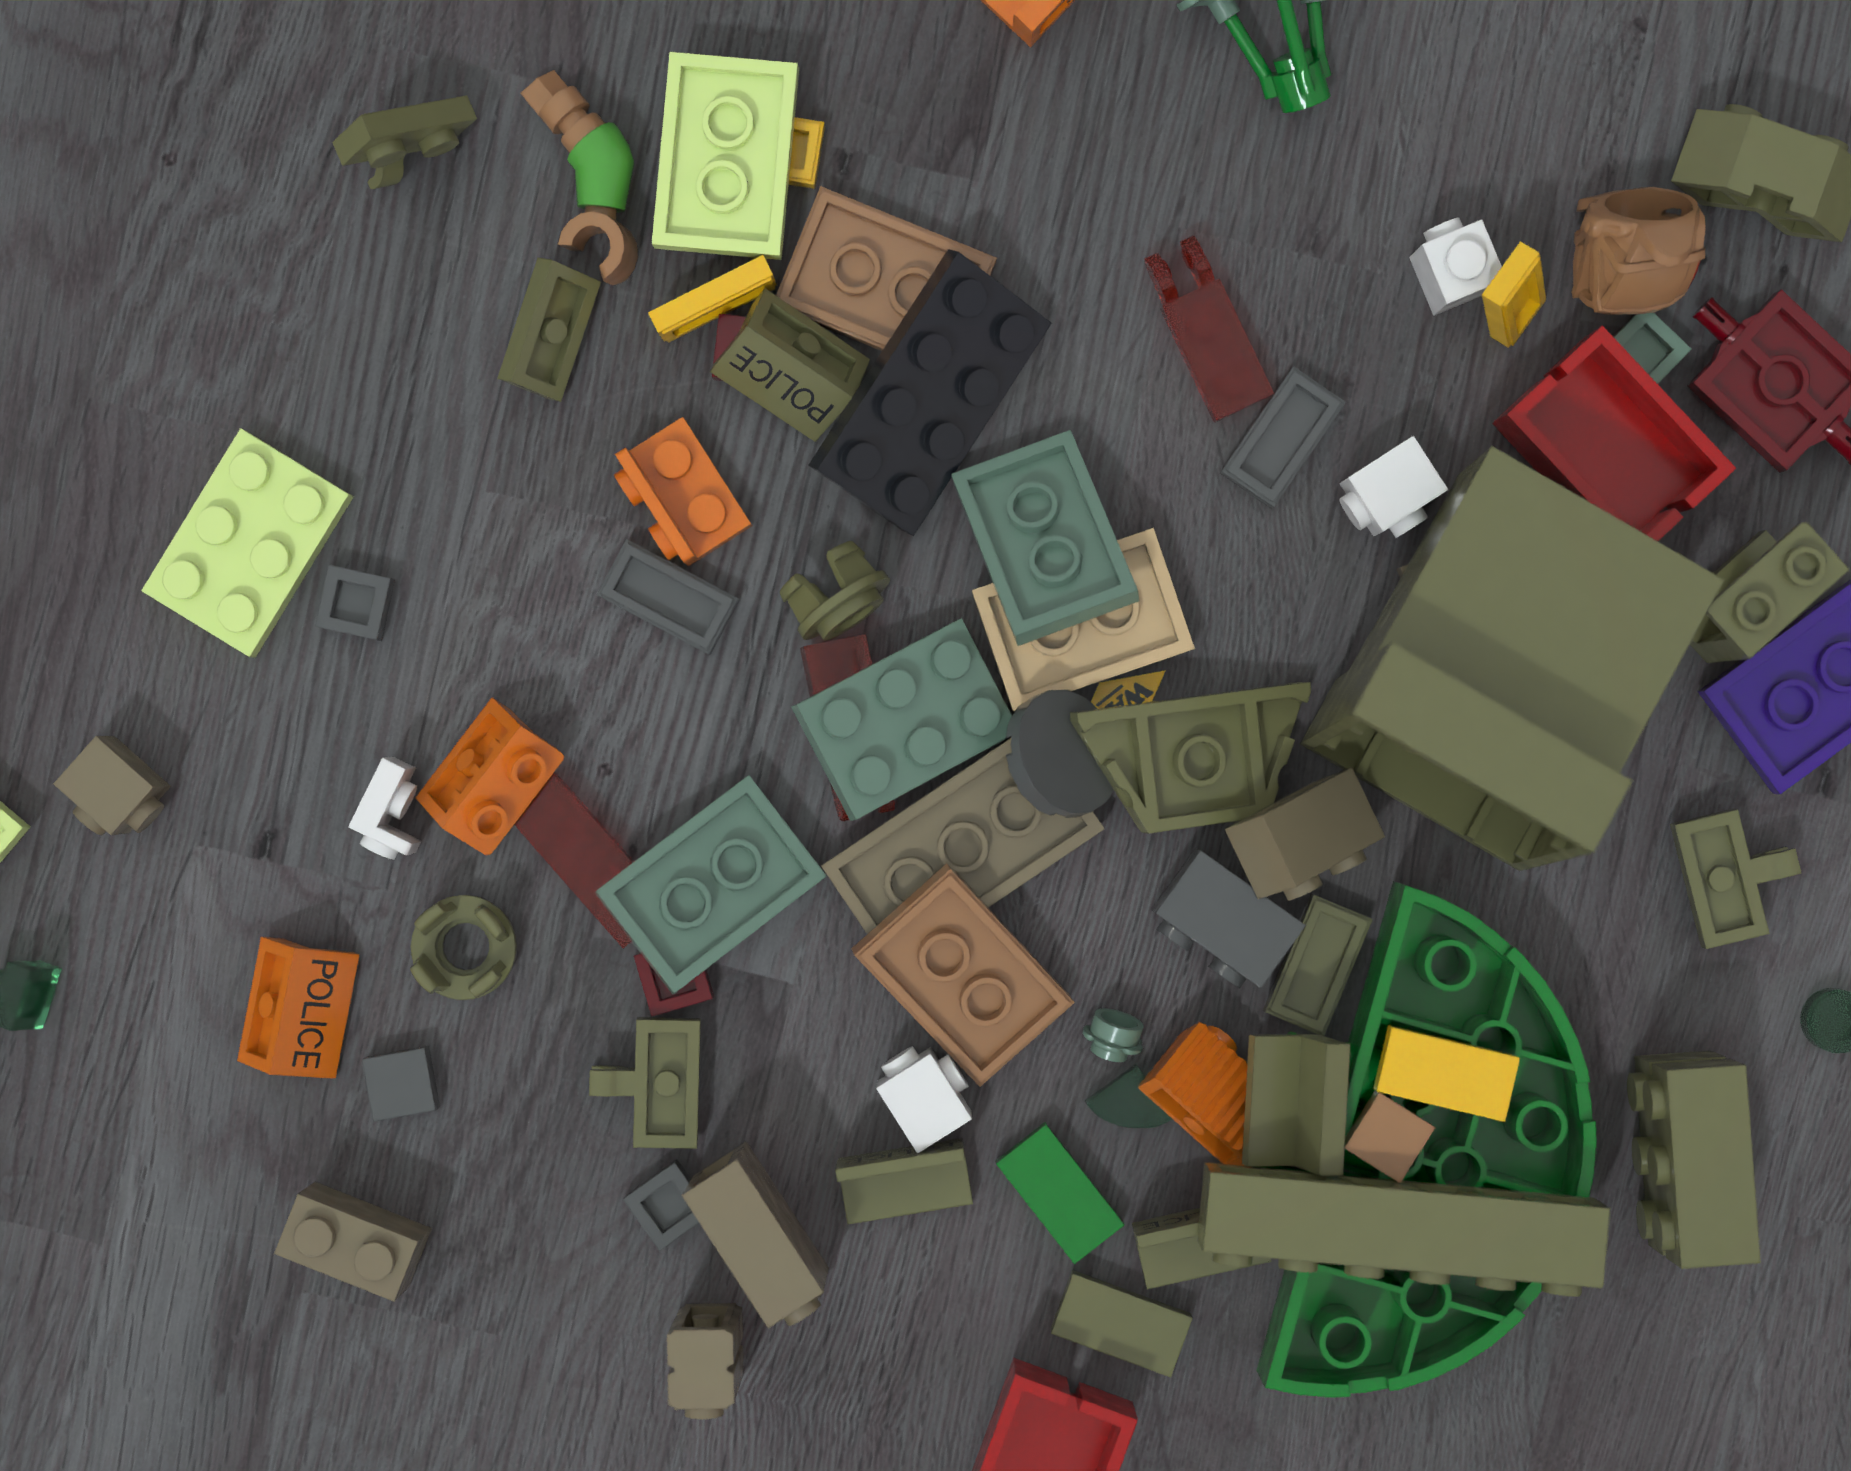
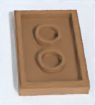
(863, 267)
(962, 975)

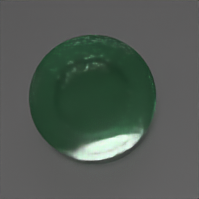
(1827, 1020)

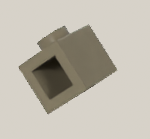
(112, 788)

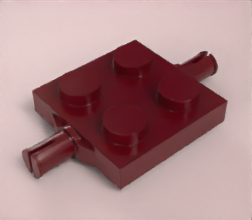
(1777, 380)

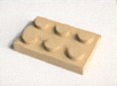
(1099, 646)

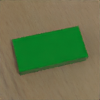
(1059, 1193)

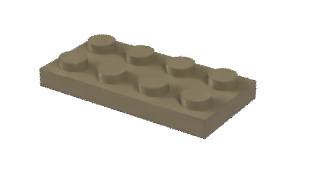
(969, 822)

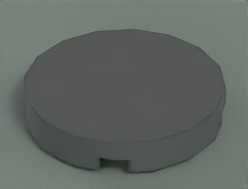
(1051, 759)

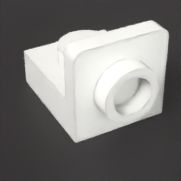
(385, 797)

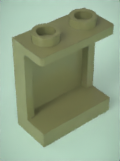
(1765, 591)

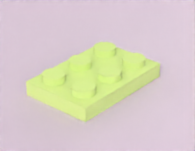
(725, 155)
(247, 543)

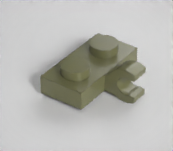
(391, 134)
(1724, 876)
(662, 1082)

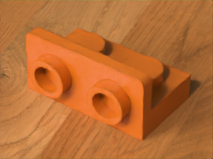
(682, 492)
(489, 778)

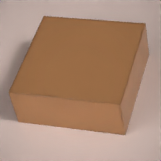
(1388, 1136)

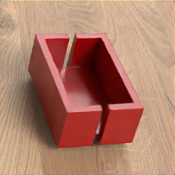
(1614, 437)
(1051, 1429)

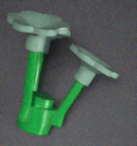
(1298, 74)

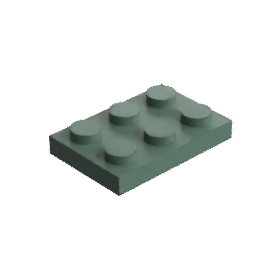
(1045, 538)
(904, 719)
(710, 884)

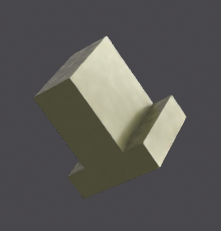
(1515, 666)

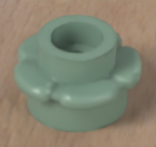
(1114, 1035)

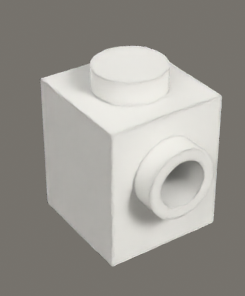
(1455, 264)
(1392, 490)
(924, 1095)

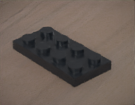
(930, 392)

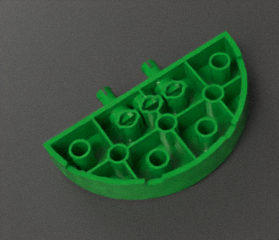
(1464, 983)

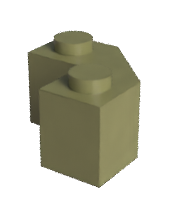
(1769, 169)

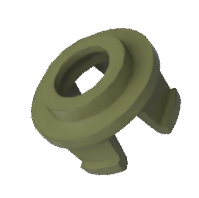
(855, 602)
(427, 948)

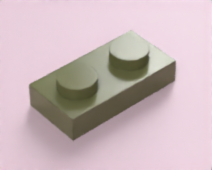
(549, 329)

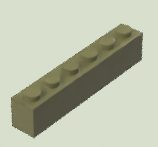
(1403, 1227)

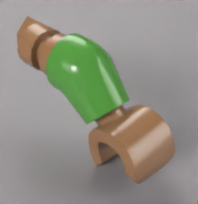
(601, 169)

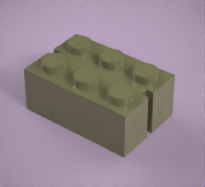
(1695, 1158)

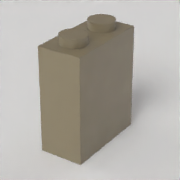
(758, 1236)

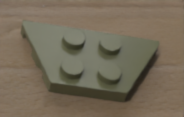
(1195, 755)

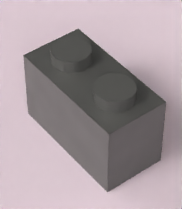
(1227, 919)

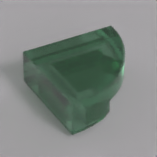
(1125, 1104)

